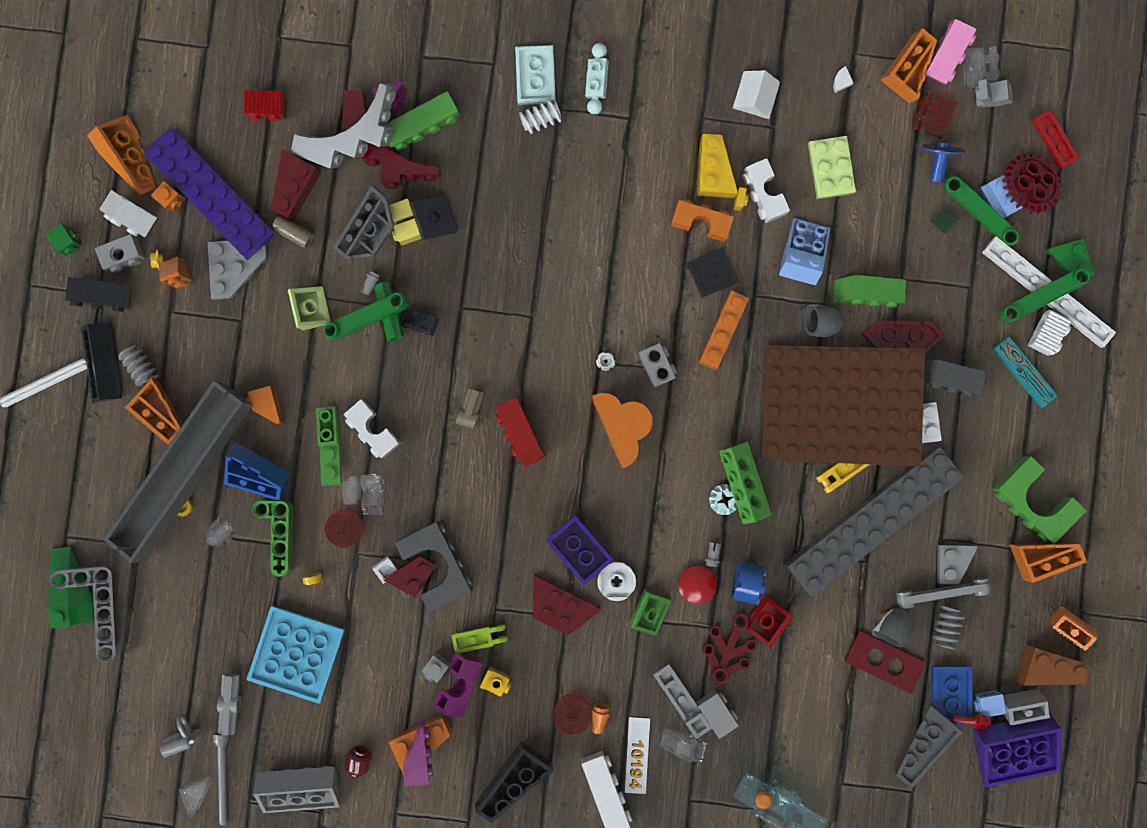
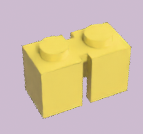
(405, 226)

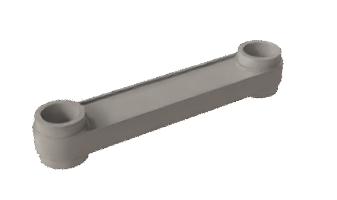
(979, 587)

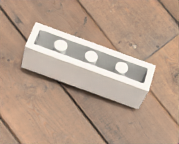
(605, 792)

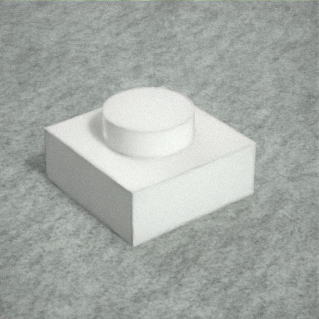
(383, 568)

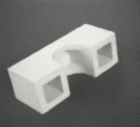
(769, 206)
(359, 418)

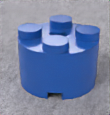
(748, 583)

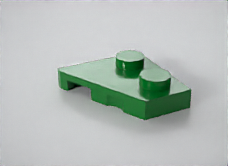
(1072, 257)

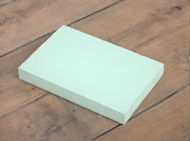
(535, 74)

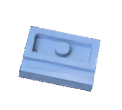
(996, 197)

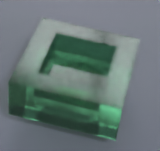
(944, 219)

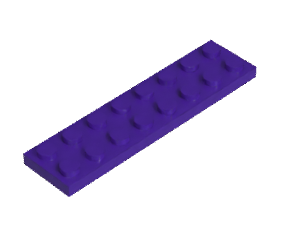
(209, 193)

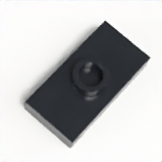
(419, 321)

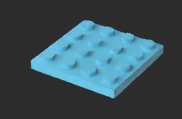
(295, 654)

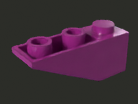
(416, 763)

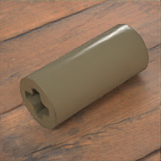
(292, 231)

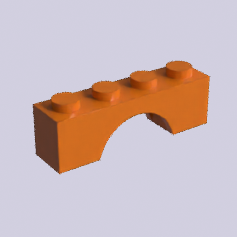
(723, 330)

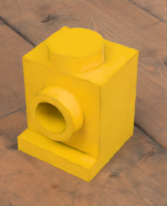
(496, 675)

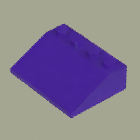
(1018, 750)

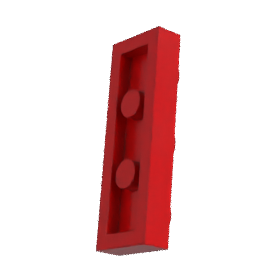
(1055, 139)

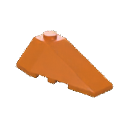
(120, 147)

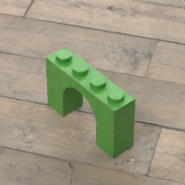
(1013, 490)

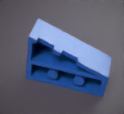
(254, 473)

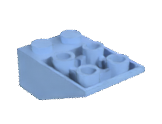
(805, 252)

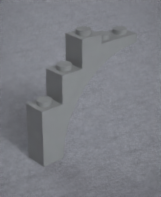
(353, 142)

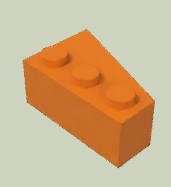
(909, 67)

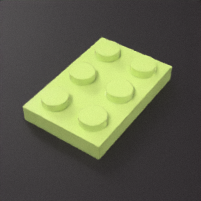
(831, 167)

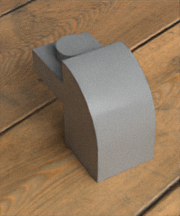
(993, 94)

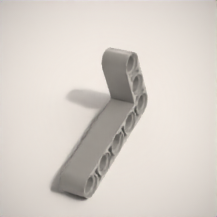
(107, 603)

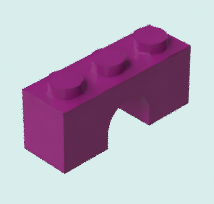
(454, 700)

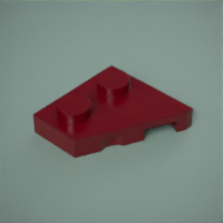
(411, 575)

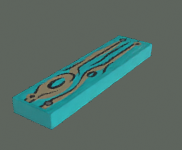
(1025, 372)

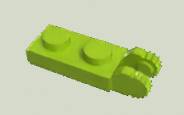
(477, 638)

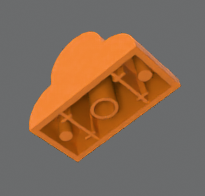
(623, 425)

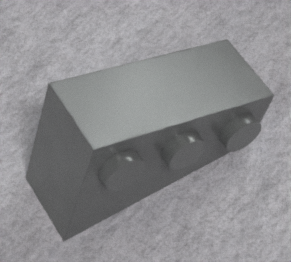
(953, 378)

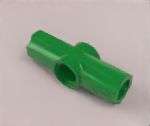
(392, 324)

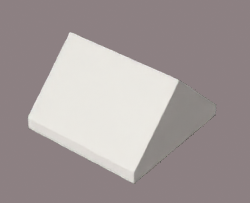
(756, 93)

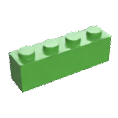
(422, 121)

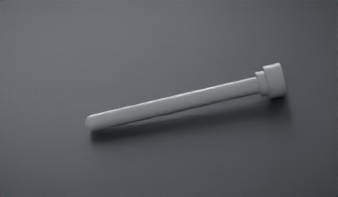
(221, 741)

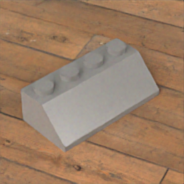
(297, 789)

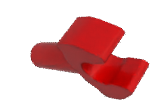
(979, 722)

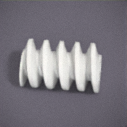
(540, 116)

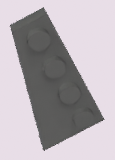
(928, 745)

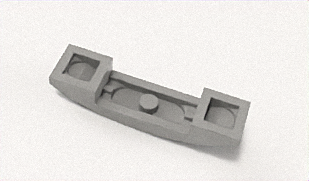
(682, 701)

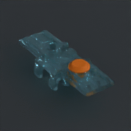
(778, 799)

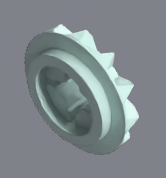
(716, 495)

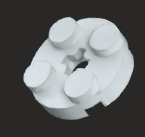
(609, 589)

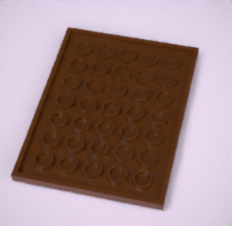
(843, 405)

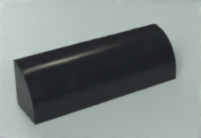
(101, 362)

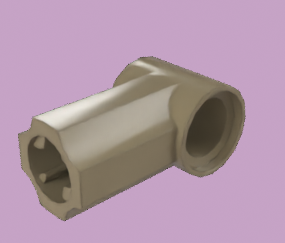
(468, 413)

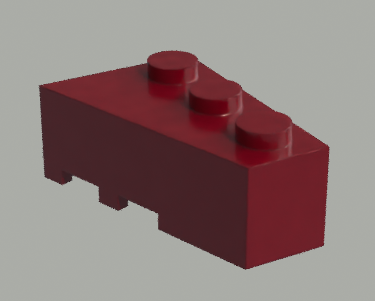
(292, 185)

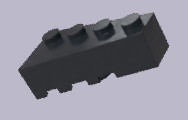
(513, 780)

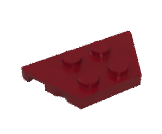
(559, 607)

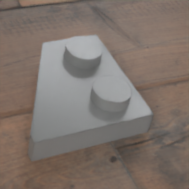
(953, 562)

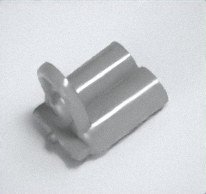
(179, 741)

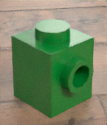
(63, 239)

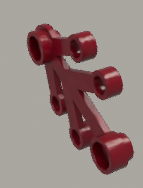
(728, 651)

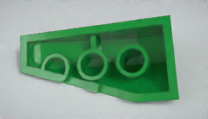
(72, 604)

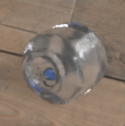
(219, 533)

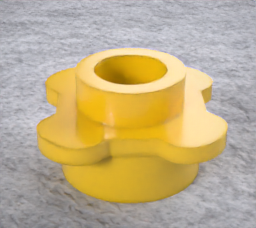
(156, 259)

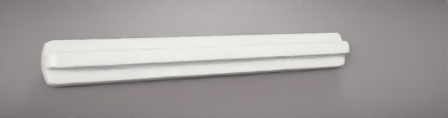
(43, 383)

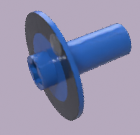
(942, 151)

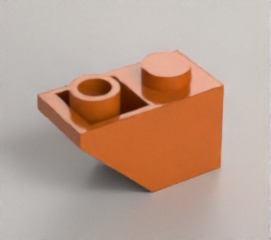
(175, 273)

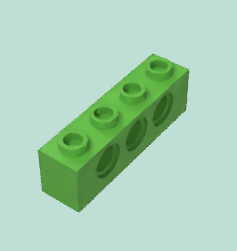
(745, 483)

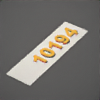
(637, 755)

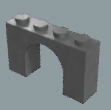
(434, 538)

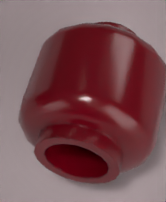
(358, 761)

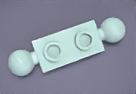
(596, 78)

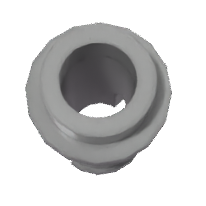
(370, 283)
(713, 556)

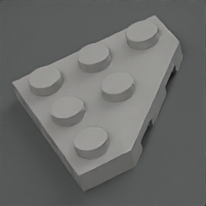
(230, 269)

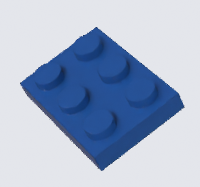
(952, 690)

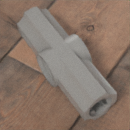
(229, 704)

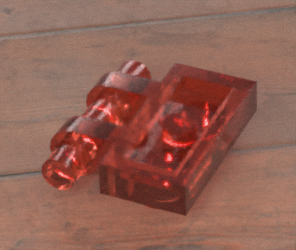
(940, 117)

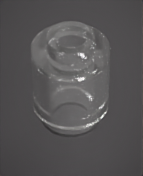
(351, 490)

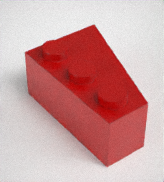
(519, 432)

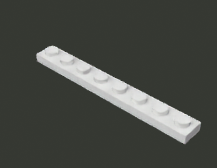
(1033, 279)

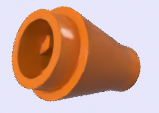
(600, 716)

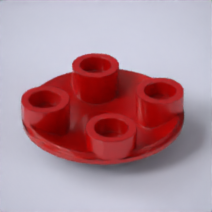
(697, 584)

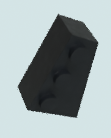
(98, 294)

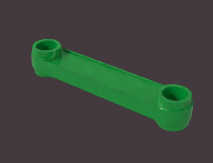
(981, 210)
(1045, 295)
(366, 316)

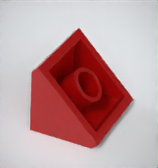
(768, 621)

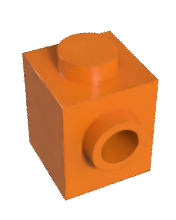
(168, 197)

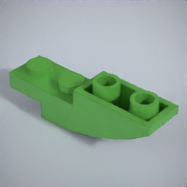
(330, 446)

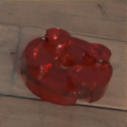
(336, 520)
(581, 709)

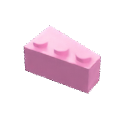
(950, 51)

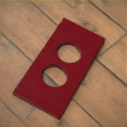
(904, 680)

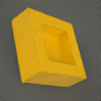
(741, 199)

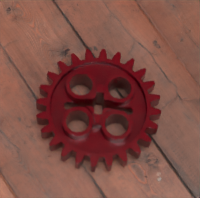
(1032, 183)

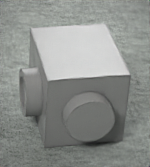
(436, 667)

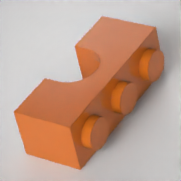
(718, 222)

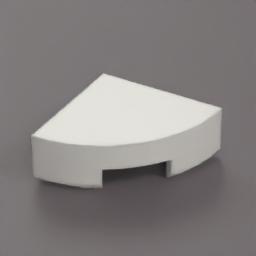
(842, 80)

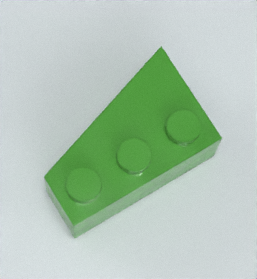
(870, 290)

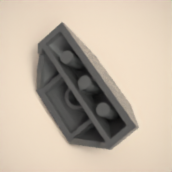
(367, 227)

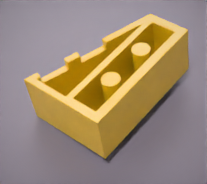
(714, 170)

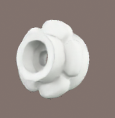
(605, 356)

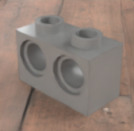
(651, 367)

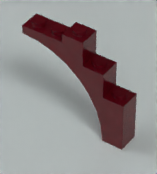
(393, 167)

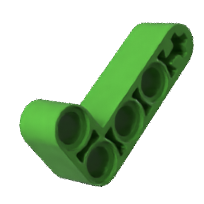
(276, 536)

